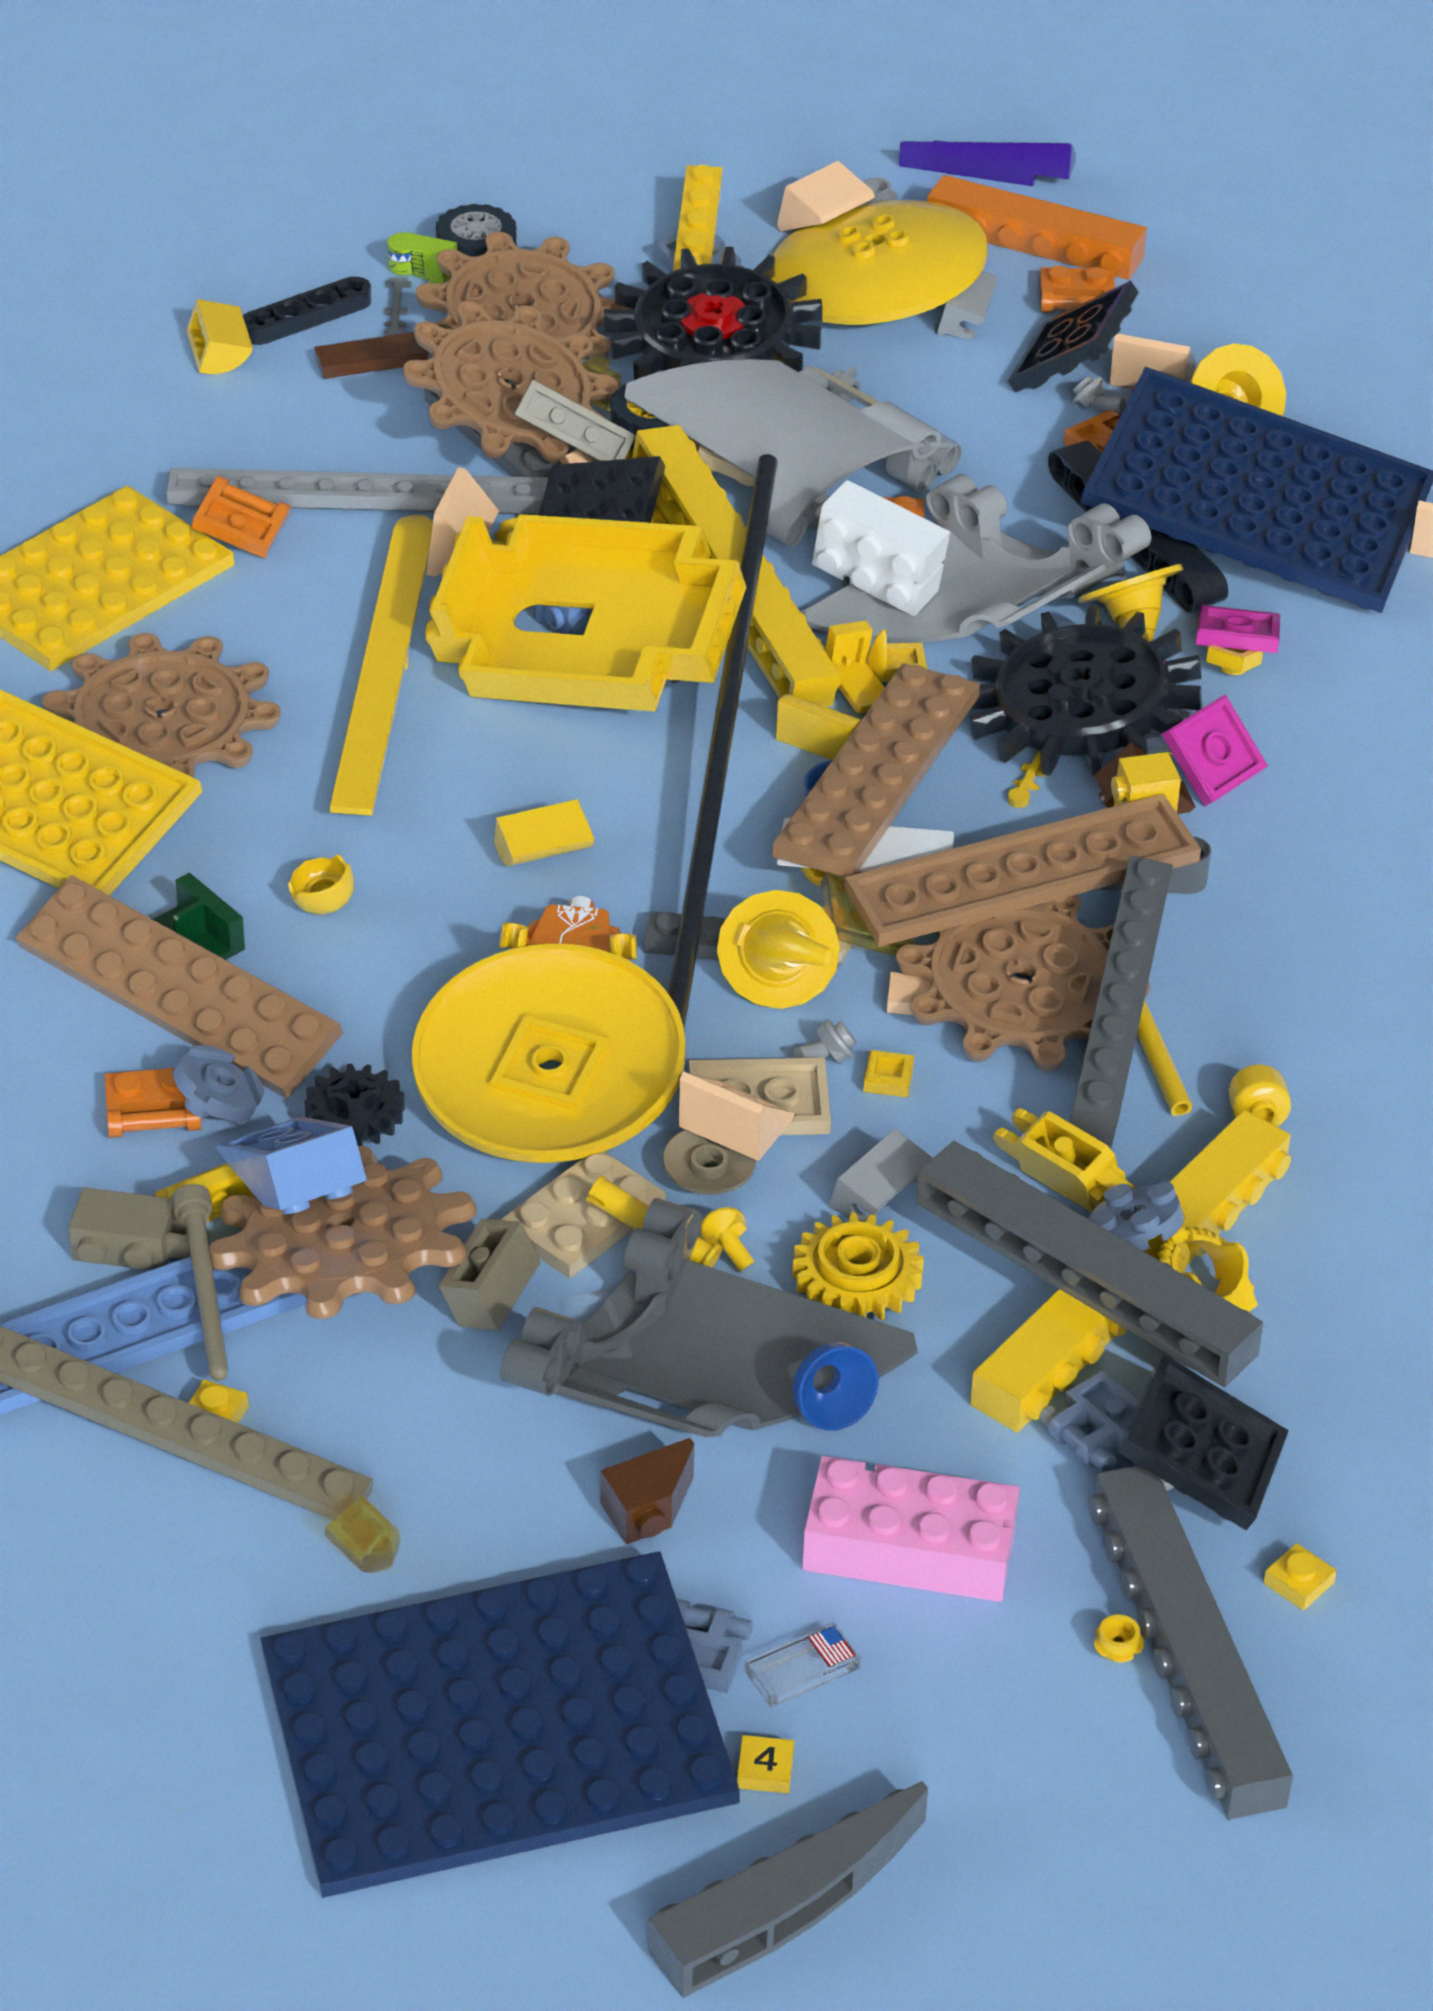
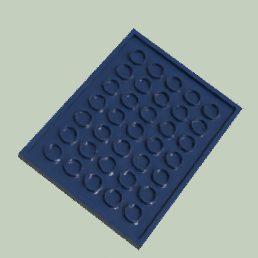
(1260, 488)
(495, 1723)

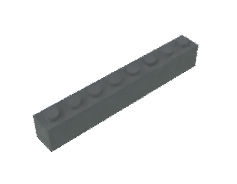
(1121, 999)
(1090, 1263)
(1191, 1643)

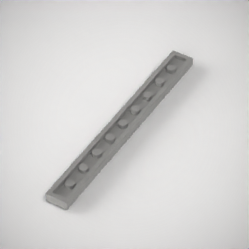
(354, 490)

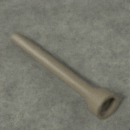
(192, 1207)

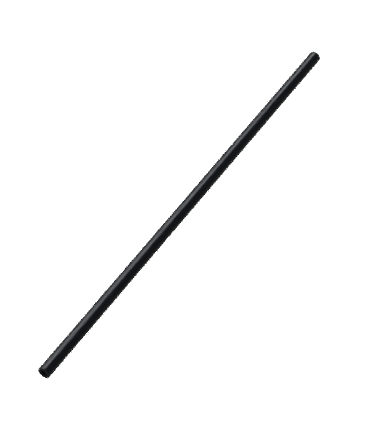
(721, 742)

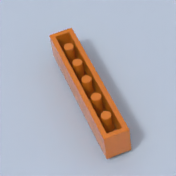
(1046, 227)

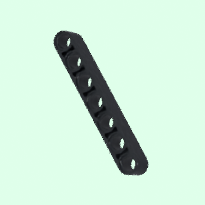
(1192, 587)

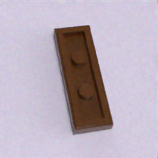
(368, 355)

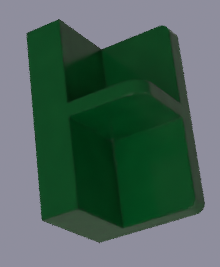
(204, 918)

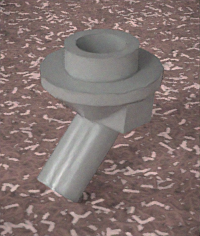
(1090, 393)
(835, 1041)

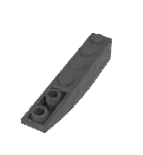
(780, 1895)

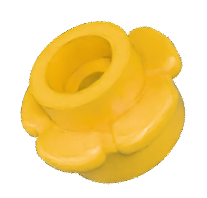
(1118, 1638)

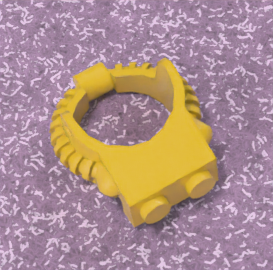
(1228, 1260)

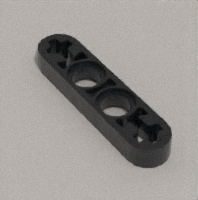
(341, 297)

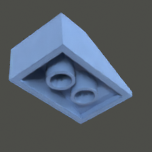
(296, 1162)

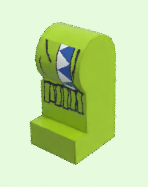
(417, 256)

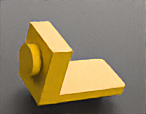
(849, 649)

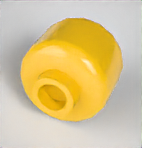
(1261, 1092)

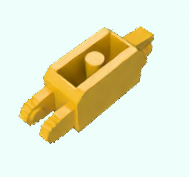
(1062, 1157)

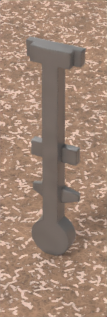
(395, 312)

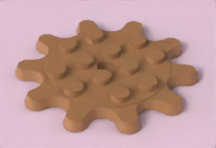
(535, 278)
(481, 354)
(203, 700)
(974, 984)
(374, 1242)

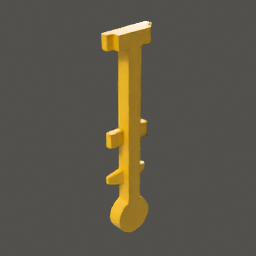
(1020, 796)

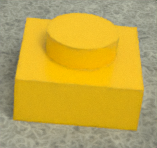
(1233, 660)
(221, 1400)
(1300, 1576)

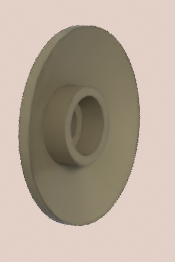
(705, 1165)

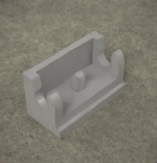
(968, 306)
(878, 1176)

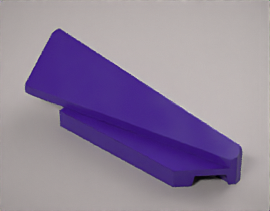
(992, 161)

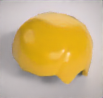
(322, 885)

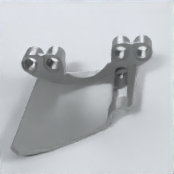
(816, 436)
(989, 571)

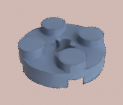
(216, 1085)
(1140, 1212)

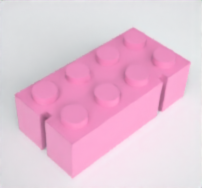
(911, 1528)

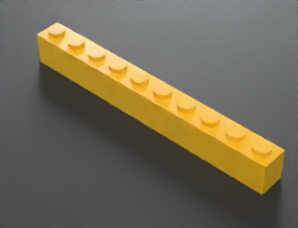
(779, 632)
(1068, 1335)

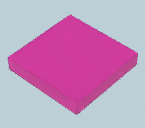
(1238, 629)
(1214, 750)

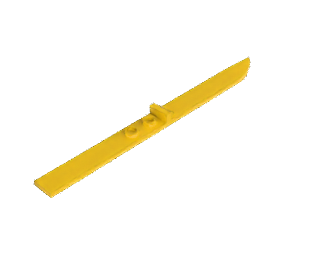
(383, 668)

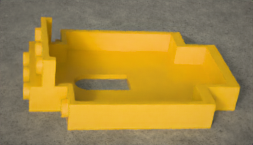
(653, 599)

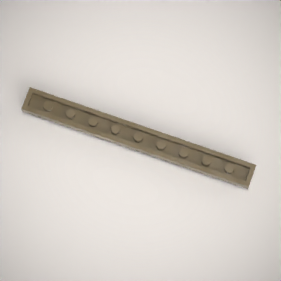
(179, 1427)

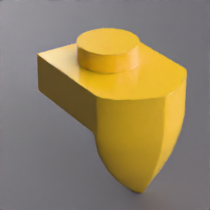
(887, 658)

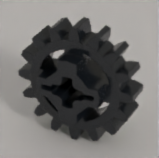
(357, 1100)

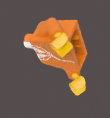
(572, 924)

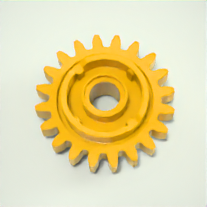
(858, 1266)

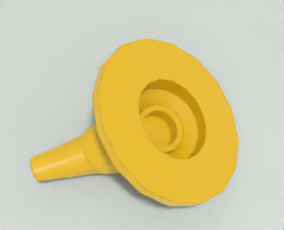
(1243, 375)
(1134, 595)
(778, 949)

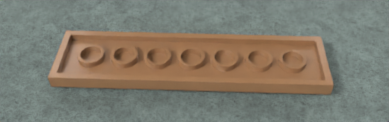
(876, 771)
(1017, 869)
(179, 984)

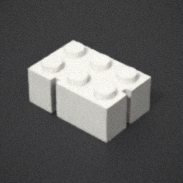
(880, 547)

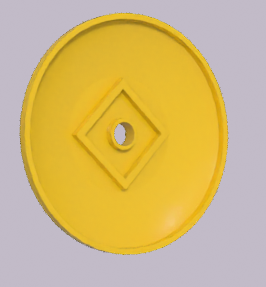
(885, 260)
(541, 1003)

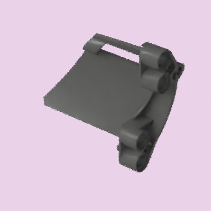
(694, 1339)

